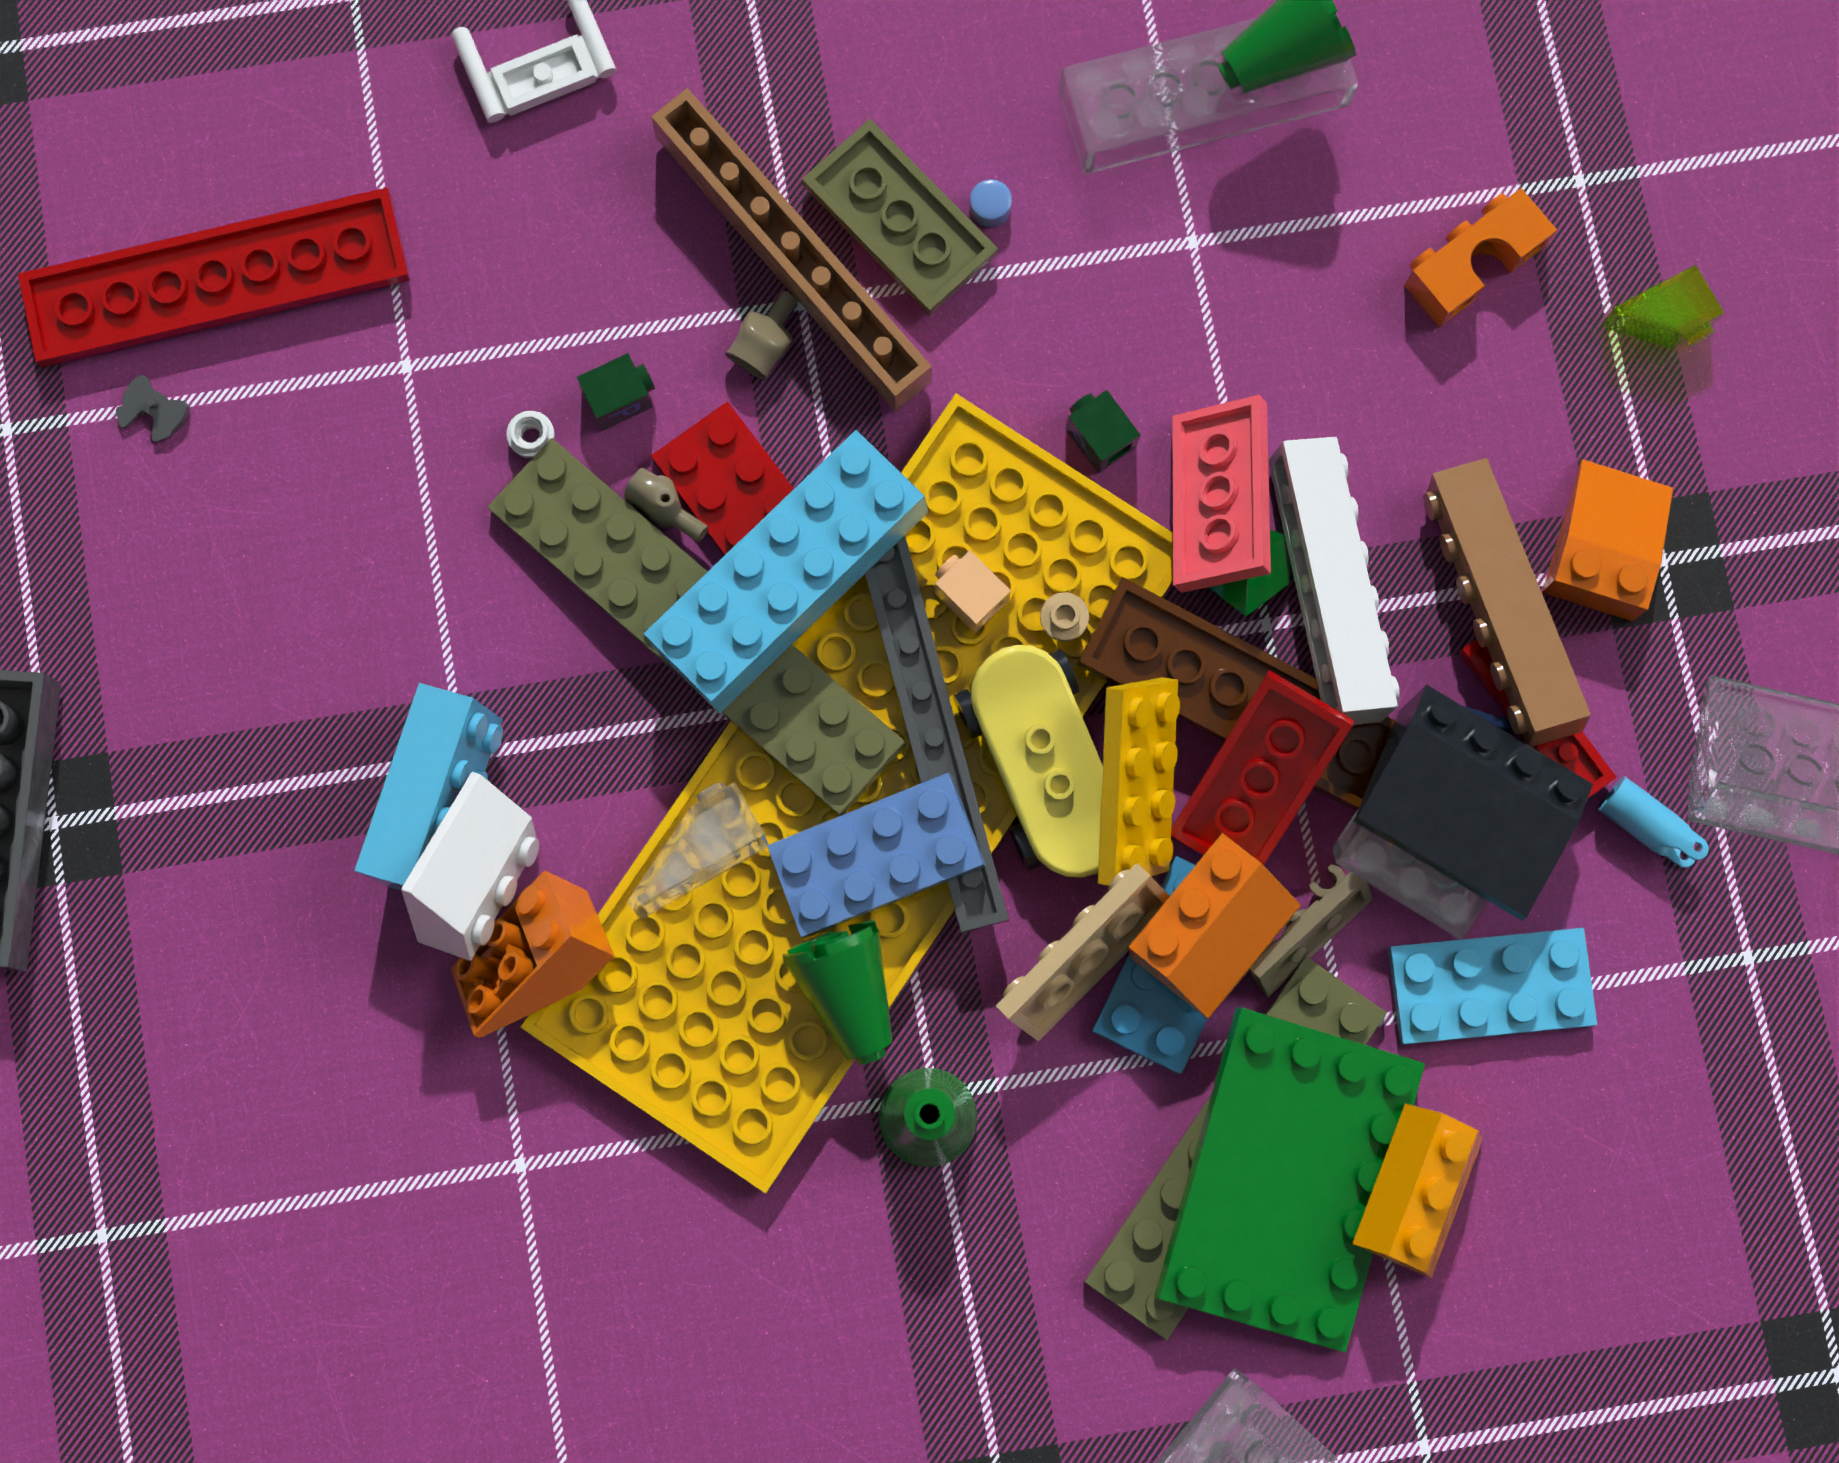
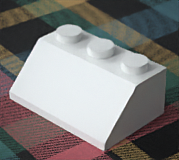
(469, 869)

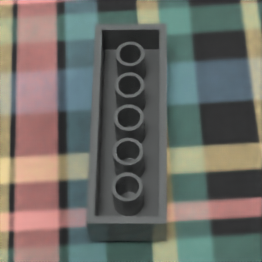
(26, 750)

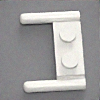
(539, 74)

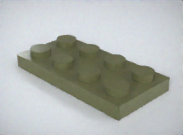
(899, 217)

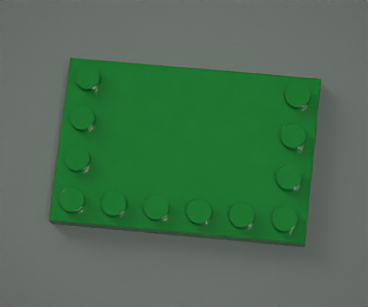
(1286, 1179)

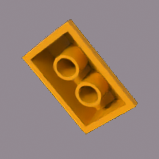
(1418, 1189)

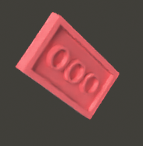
(1221, 494)

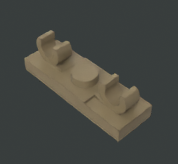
(1311, 928)

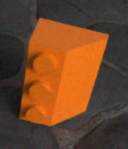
(1214, 926)

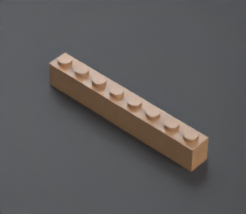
(791, 250)

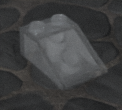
(705, 844)

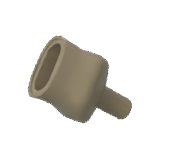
(763, 338)
(660, 503)

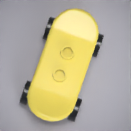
(1043, 754)

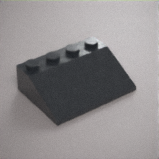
(1472, 801)

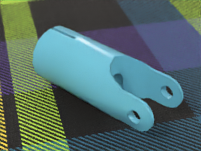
(1652, 823)

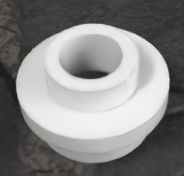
(523, 422)

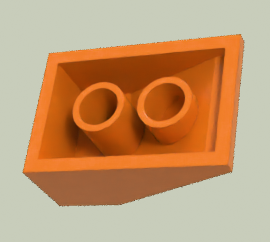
(1610, 542)

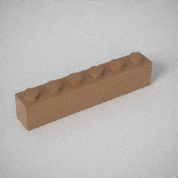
(1506, 604)

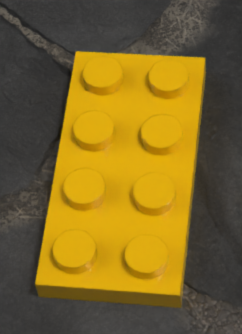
(1138, 777)

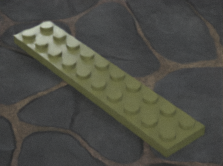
(640, 573)

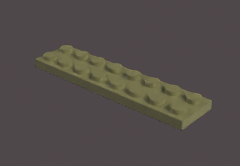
(1135, 1256)

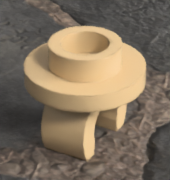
(1064, 617)

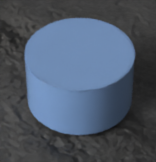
(990, 203)

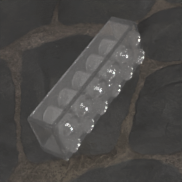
(1177, 99)

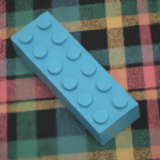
(787, 571)

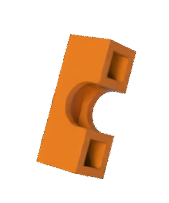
(1509, 230)

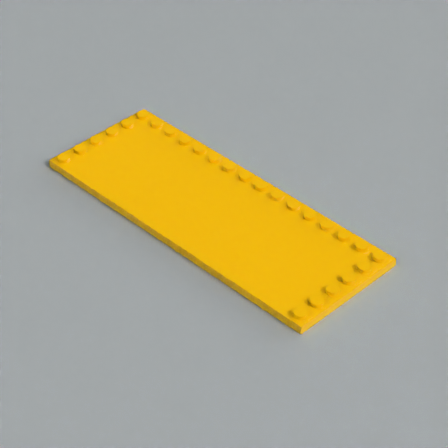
(697, 1000)

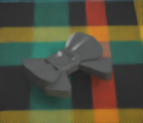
(141, 397)

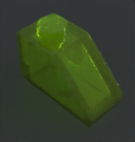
(1669, 312)

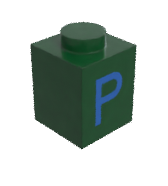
(616, 391)
(1101, 430)

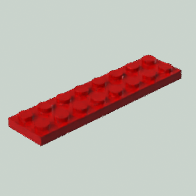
(213, 277)

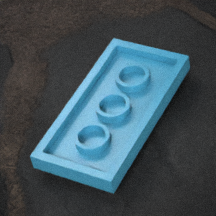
(1492, 986)

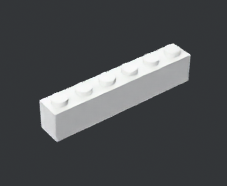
(1333, 579)

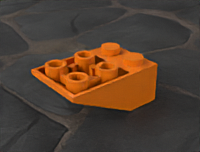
(536, 955)

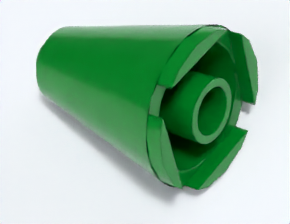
(1286, 44)
(846, 988)
(921, 1142)

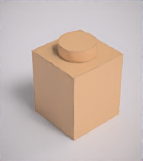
(970, 590)

